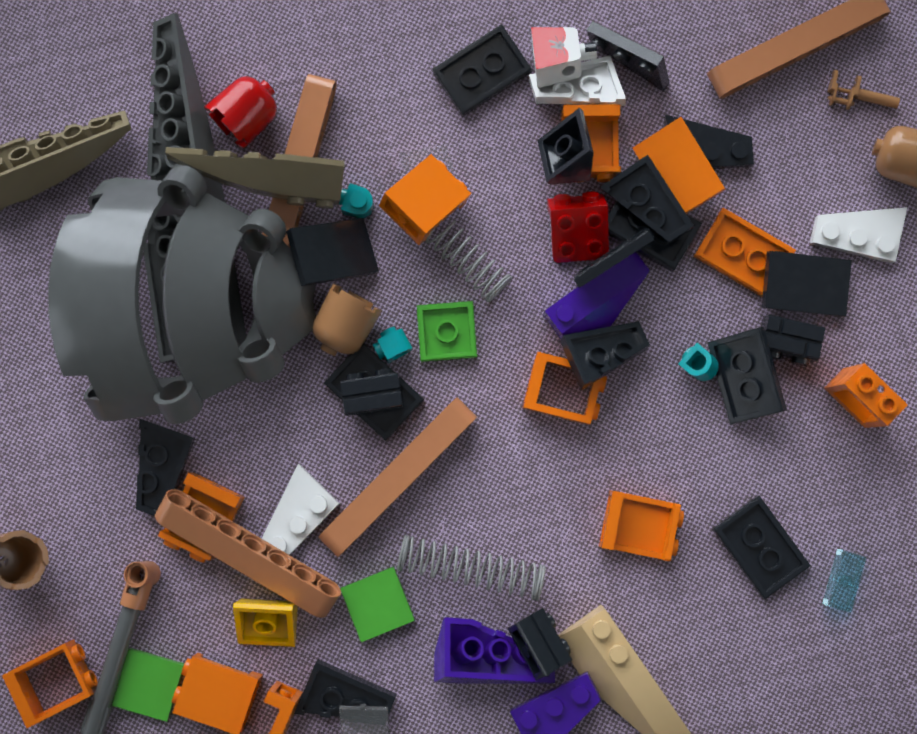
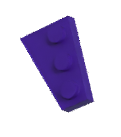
(558, 708)

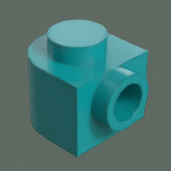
(356, 201)
(392, 344)
(699, 363)

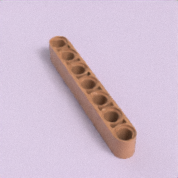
(795, 45)
(306, 136)
(397, 476)
(247, 553)

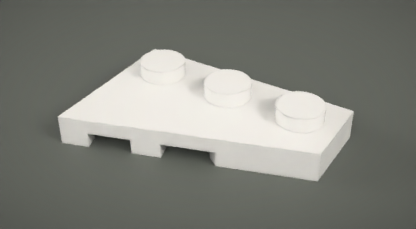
(595, 86)
(861, 233)
(299, 511)

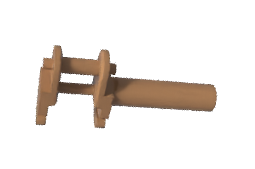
(859, 94)

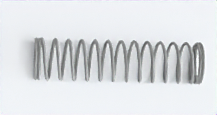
(496, 289)
(538, 579)

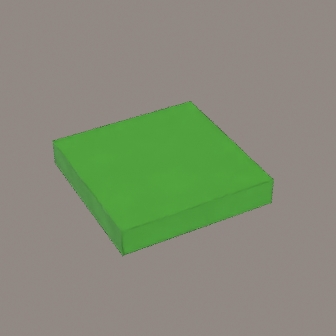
(446, 331)
(377, 604)
(148, 684)

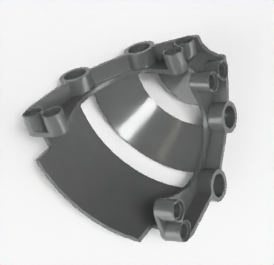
(97, 297)

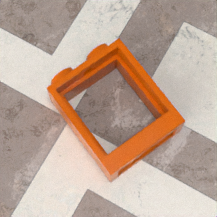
(858, 393)
(530, 401)
(25, 696)

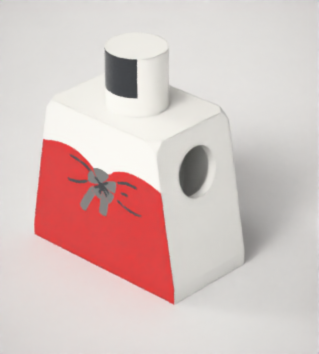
(559, 54)

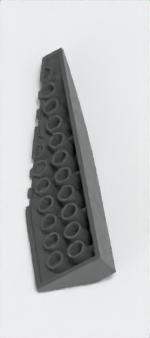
(177, 123)

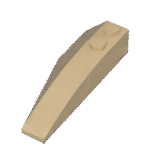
(620, 674)

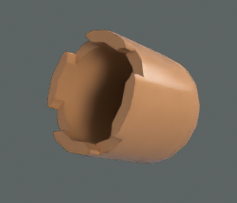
(897, 155)
(344, 321)
(24, 560)

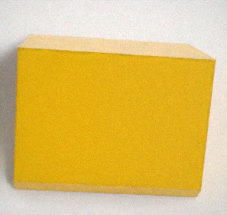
(265, 622)

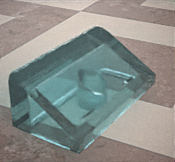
(844, 580)

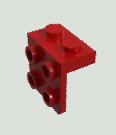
(578, 226)

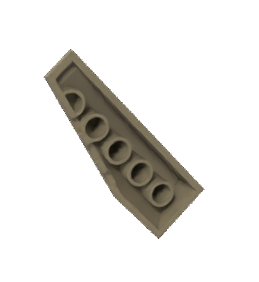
(46, 161)
(283, 177)

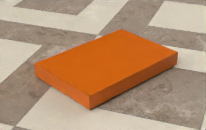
(681, 164)
(739, 250)

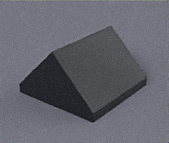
(567, 151)

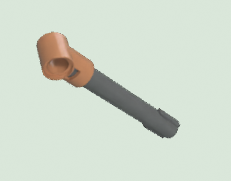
(133, 601)

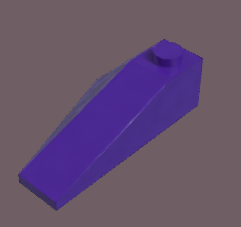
(599, 300)
(479, 655)

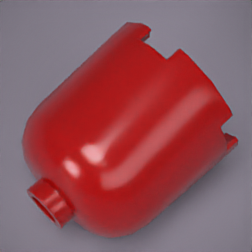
(243, 109)

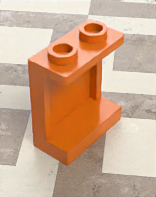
(603, 133)
(424, 198)
(215, 497)
(641, 525)
(216, 694)
(286, 699)

